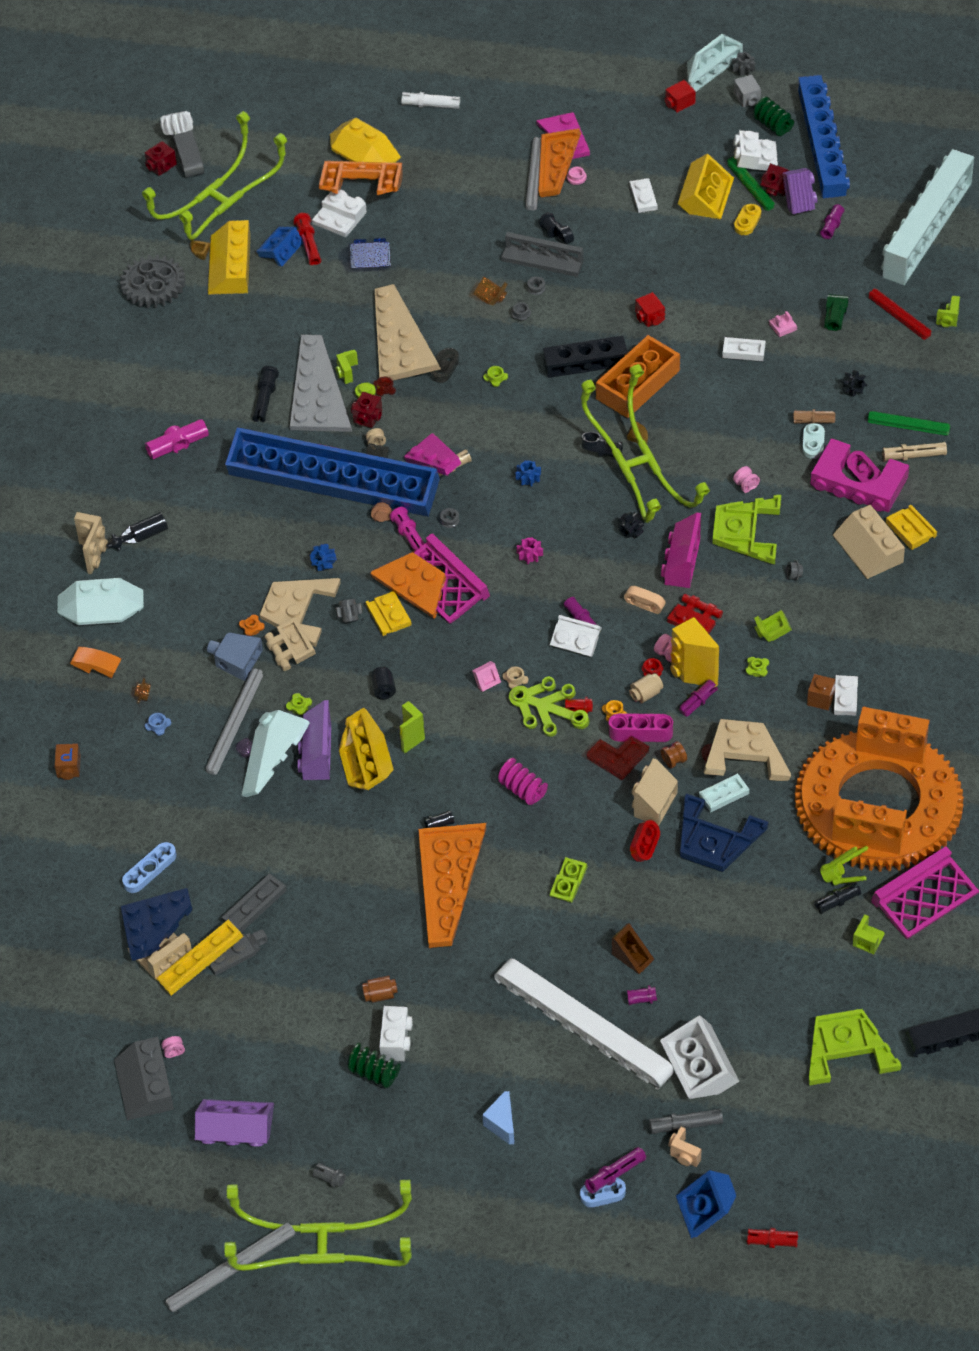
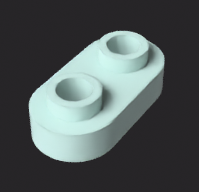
(813, 436)

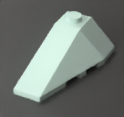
(271, 741)

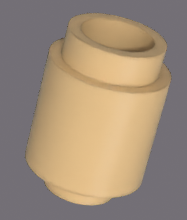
(646, 688)

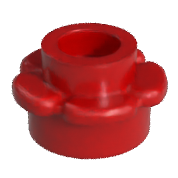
(652, 663)

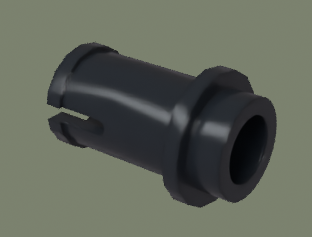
(439, 820)

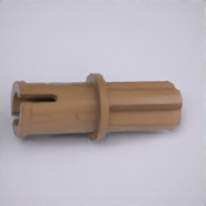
(814, 417)

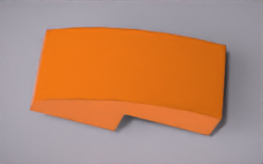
(101, 661)

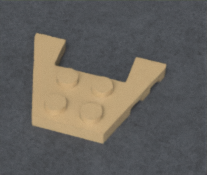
(292, 600)
(745, 742)

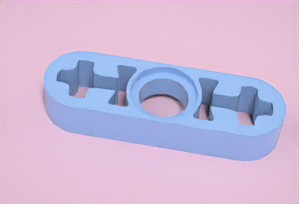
(151, 858)

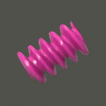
(522, 782)

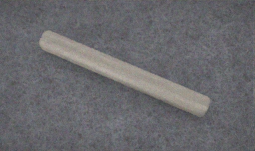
(533, 182)

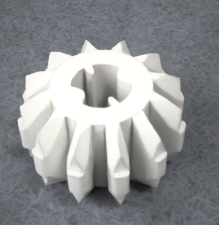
(176, 123)

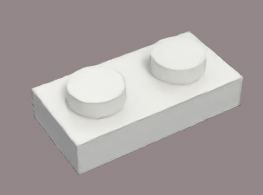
(643, 195)
(744, 349)
(845, 695)

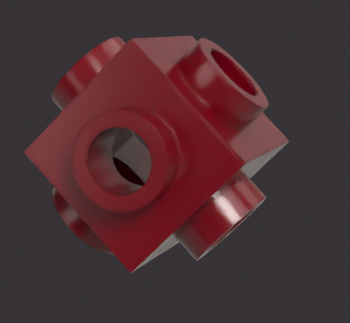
(160, 158)
(773, 180)
(367, 409)

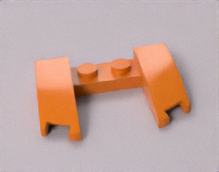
(335, 171)

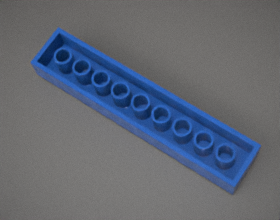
(332, 471)

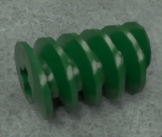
(773, 116)
(372, 1067)

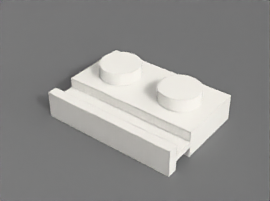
(575, 636)

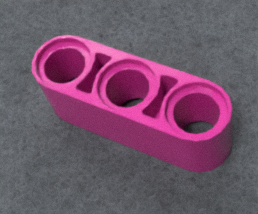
(653, 727)

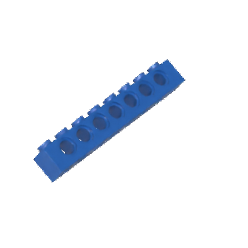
(822, 136)

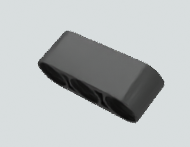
(188, 154)

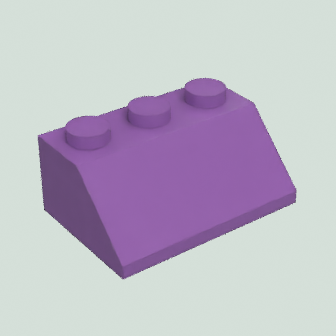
(316, 744)
(233, 1122)

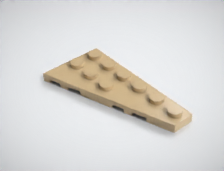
(400, 342)

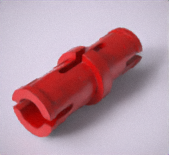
(772, 1237)

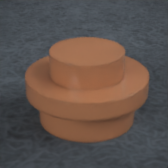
(381, 512)

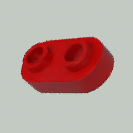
(645, 840)

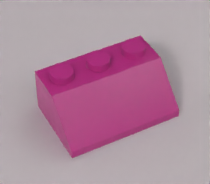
(682, 552)

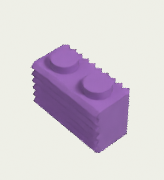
(799, 190)

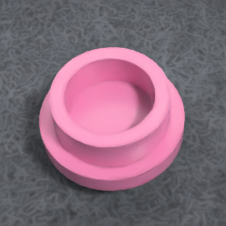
(576, 176)

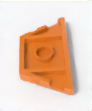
(414, 581)

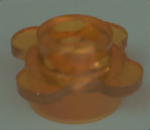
(142, 691)

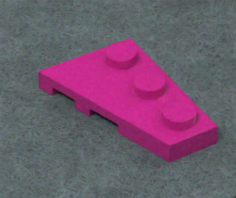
(563, 123)

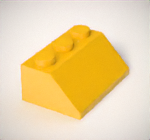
(706, 188)
(694, 654)

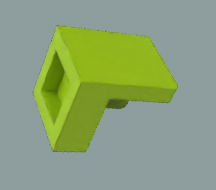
(867, 937)

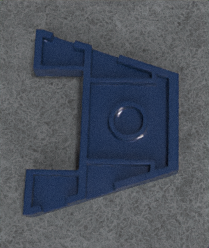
(711, 843)

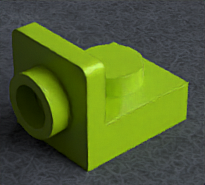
(950, 315)

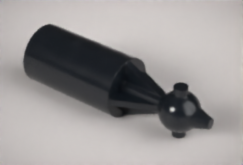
(140, 531)

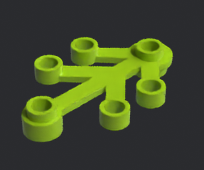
(547, 705)

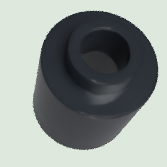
(383, 683)

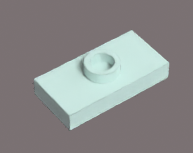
(724, 792)

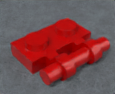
(682, 614)

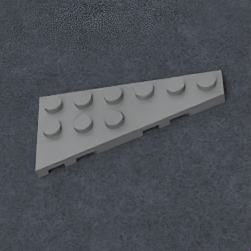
(316, 393)

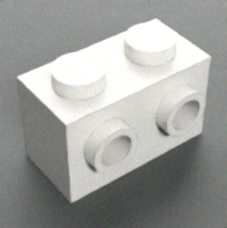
(394, 1032)

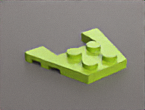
(737, 527)
(846, 1036)

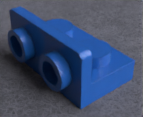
(281, 245)

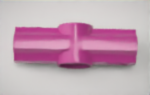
(176, 439)

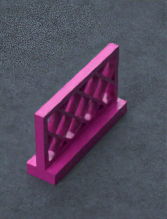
(458, 571)
(910, 880)

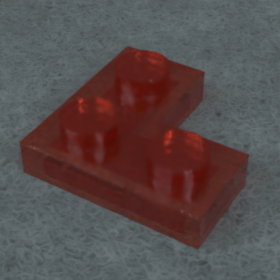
(621, 760)

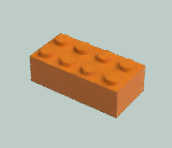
(658, 364)

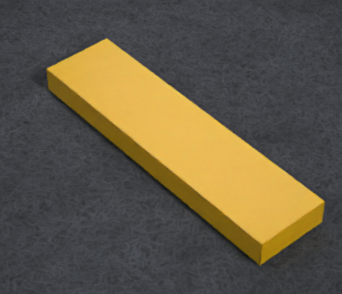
(199, 957)

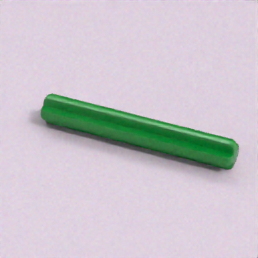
(751, 184)
(909, 423)

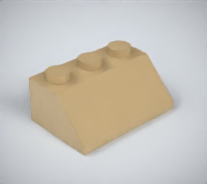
(869, 542)

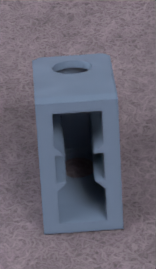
(236, 654)

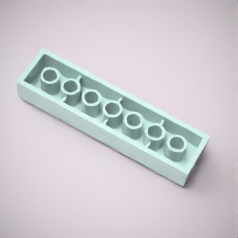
(927, 217)

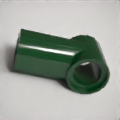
(835, 310)

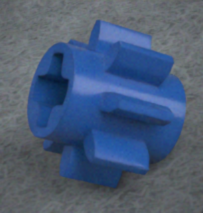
(528, 473)
(323, 557)

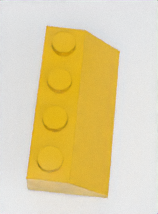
(230, 259)

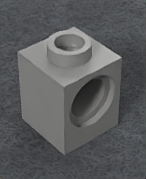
(747, 90)

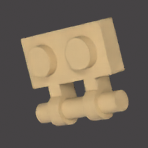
(296, 641)

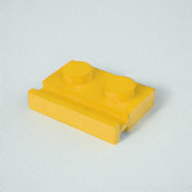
(911, 527)
(388, 613)

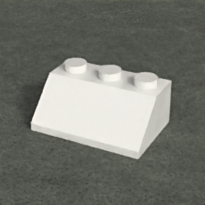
(699, 1059)

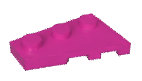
(433, 454)

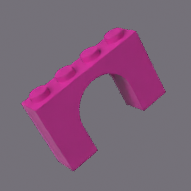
(878, 493)

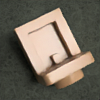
(683, 1151)

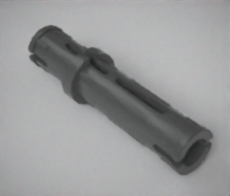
(690, 1120)

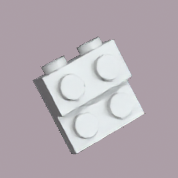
(754, 152)
(340, 213)

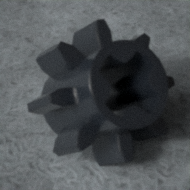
(848, 383)
(631, 524)

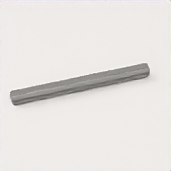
(234, 721)
(225, 1270)

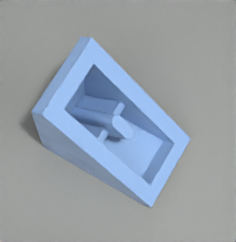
(499, 1118)

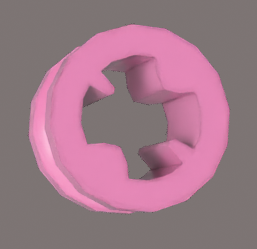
(173, 1046)

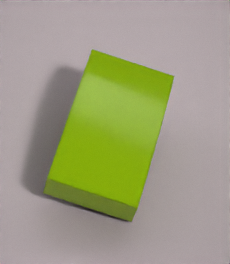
(568, 880)

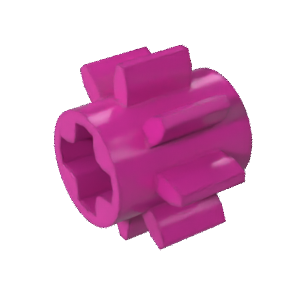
(529, 550)

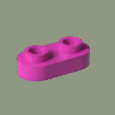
(865, 469)

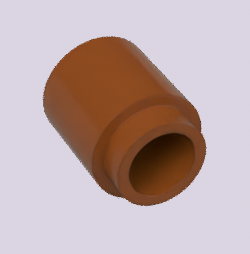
(379, 989)

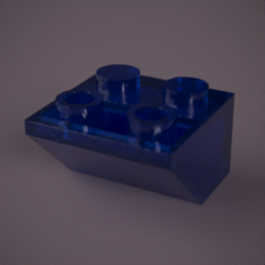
(370, 254)

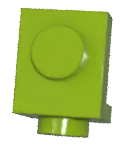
(344, 363)
(773, 626)

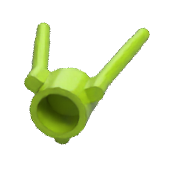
(834, 870)

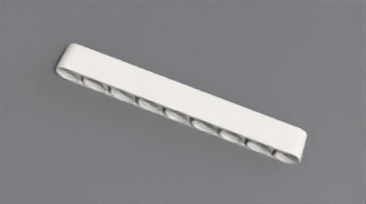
(585, 1022)

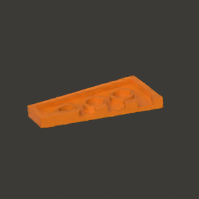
(555, 159)

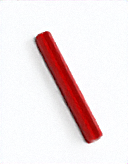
(900, 314)

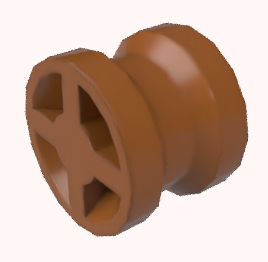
(674, 754)

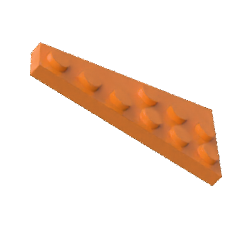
(447, 871)

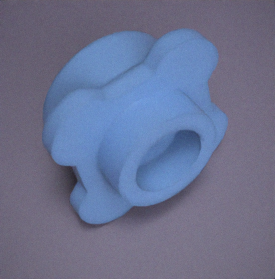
(157, 718)

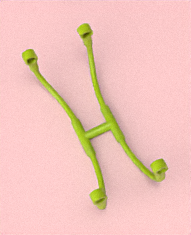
(186, 217)
(625, 465)
(322, 1230)

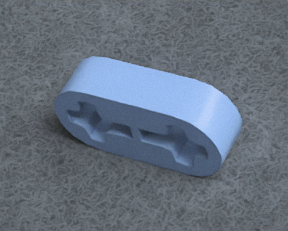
(604, 1195)

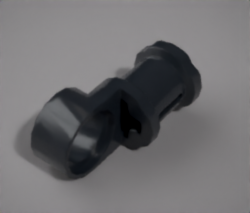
(554, 229)
(598, 445)

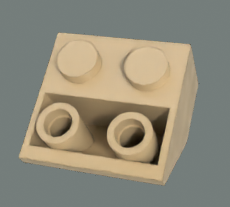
(654, 792)

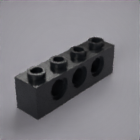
(583, 356)

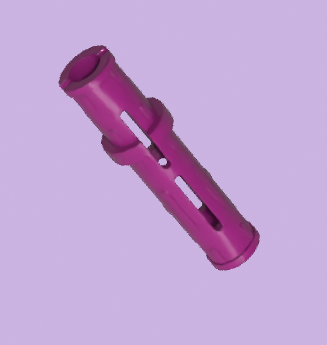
(615, 1170)

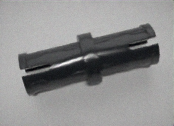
(837, 897)

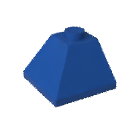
(706, 1201)

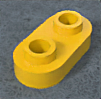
(747, 219)

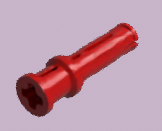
(307, 232)

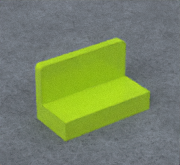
(412, 728)

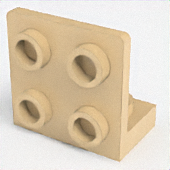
(92, 537)
(170, 952)

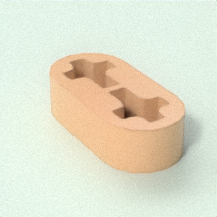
(644, 599)

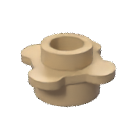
(515, 672)

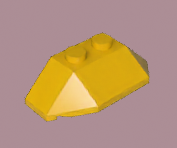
(362, 143)
(364, 752)

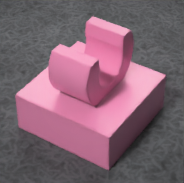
(783, 324)
(486, 676)

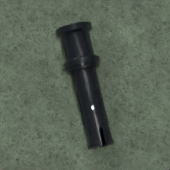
(266, 387)

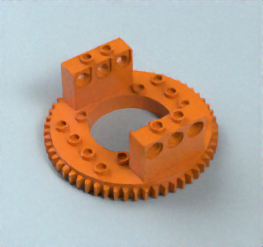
(891, 744)

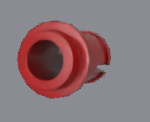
(579, 704)

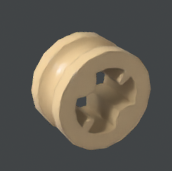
(376, 436)

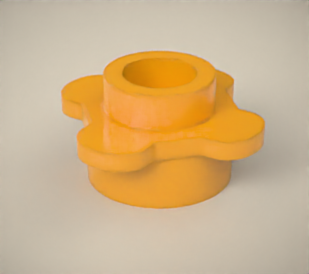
(611, 706)

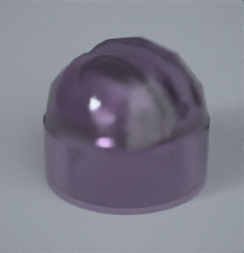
(244, 747)

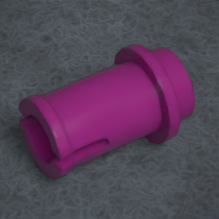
(642, 995)

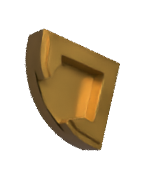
(200, 249)
(643, 432)

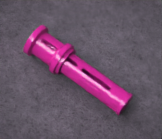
(407, 528)

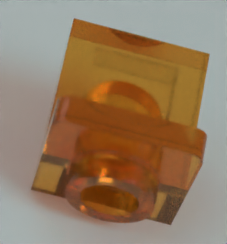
(490, 292)

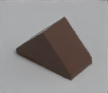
(630, 949)

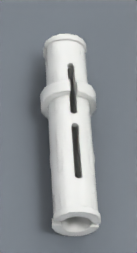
(430, 100)

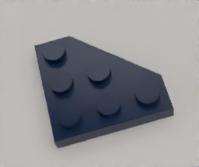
(154, 920)

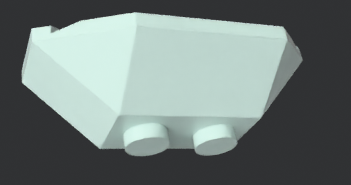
(712, 60)
(100, 601)

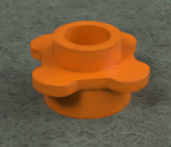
(251, 629)

